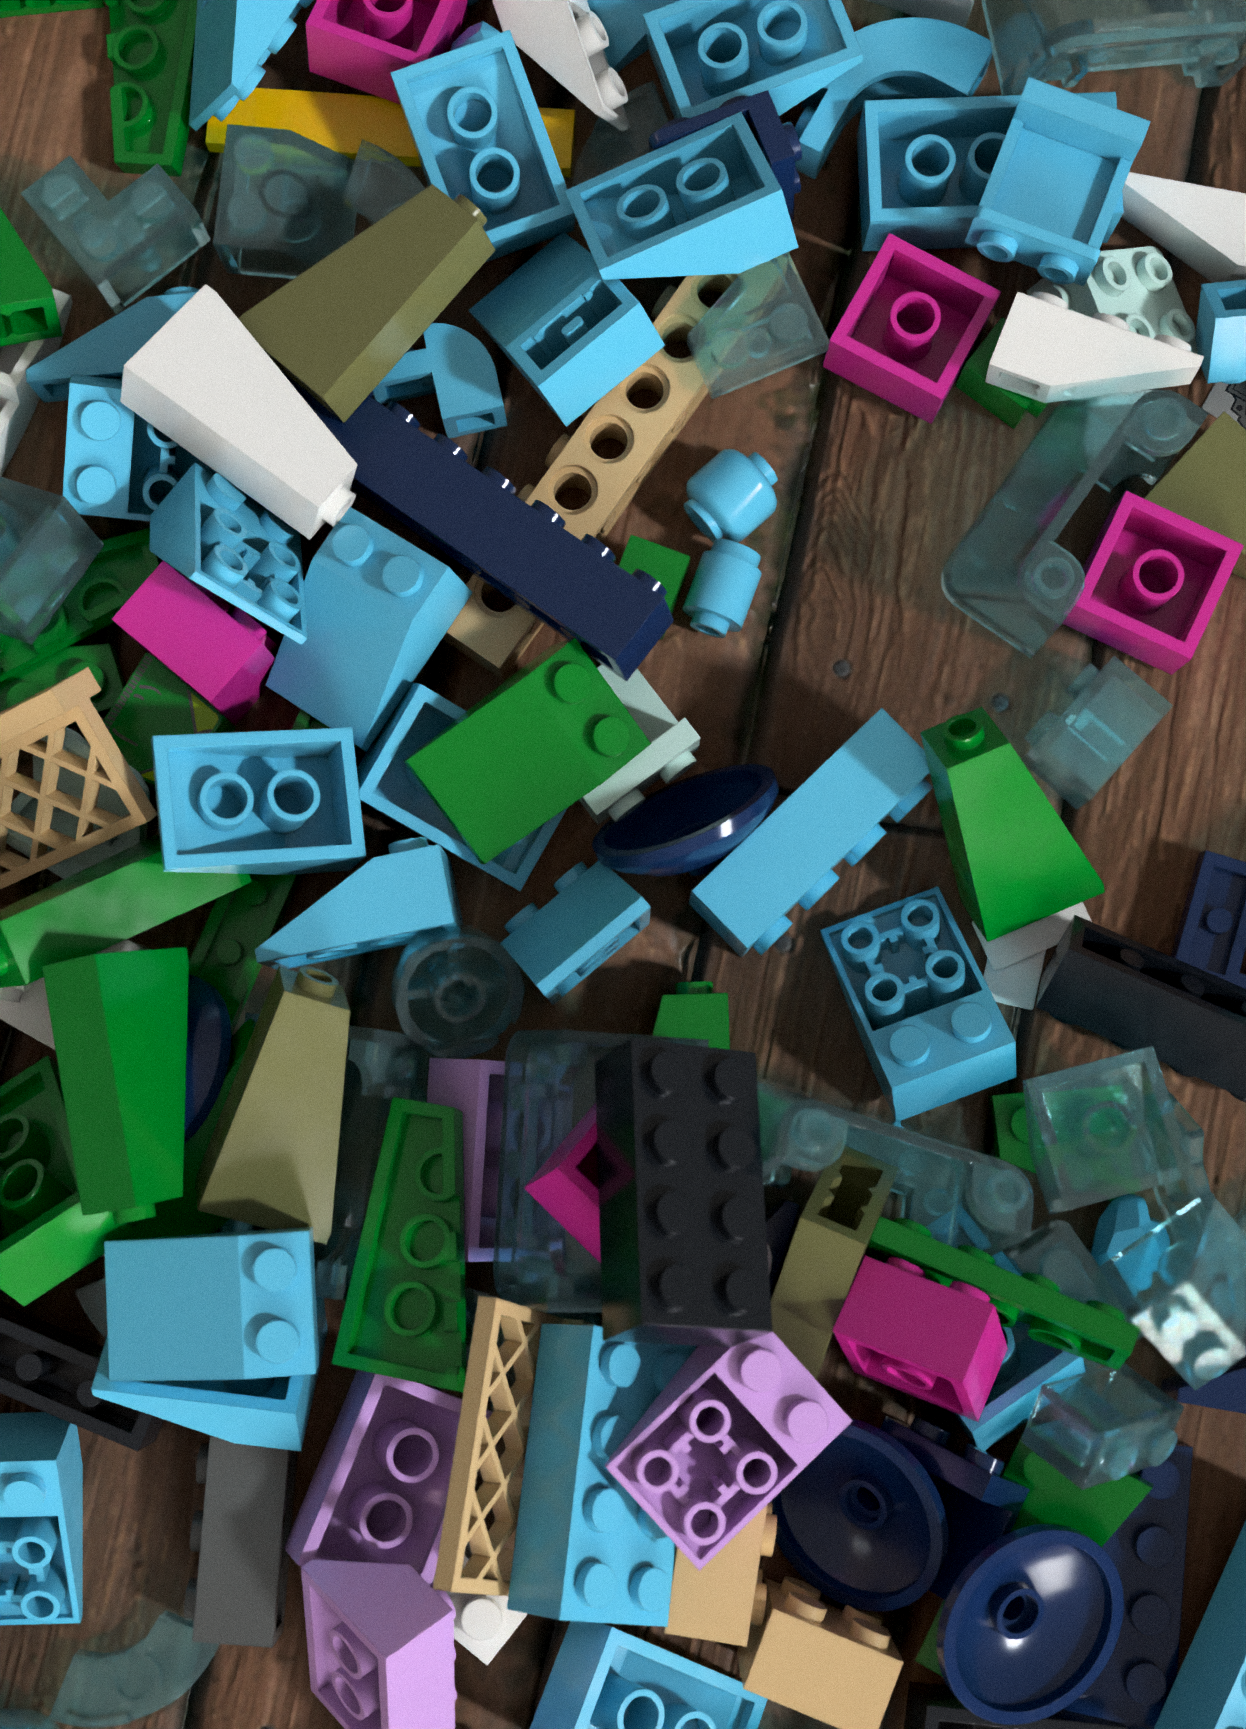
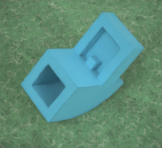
(459, 373)

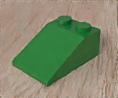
(527, 750)
(40, 1203)

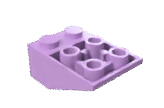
(725, 1441)

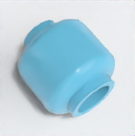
(731, 495)

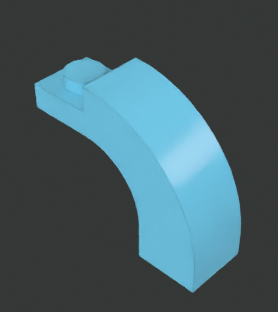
(899, 62)

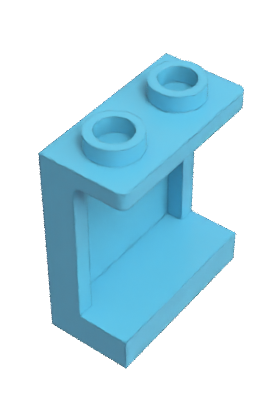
(1056, 183)

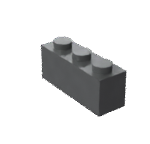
(241, 1544)

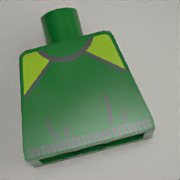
(156, 705)

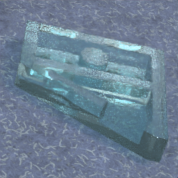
(757, 328)

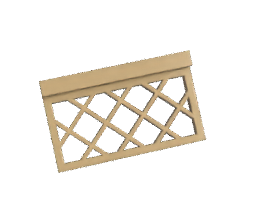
(22, 729)
(492, 1550)

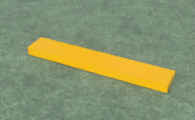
(346, 119)

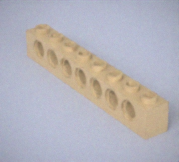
(501, 638)

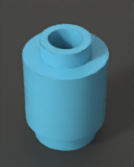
(723, 588)

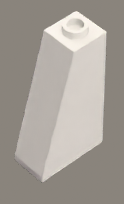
(239, 414)

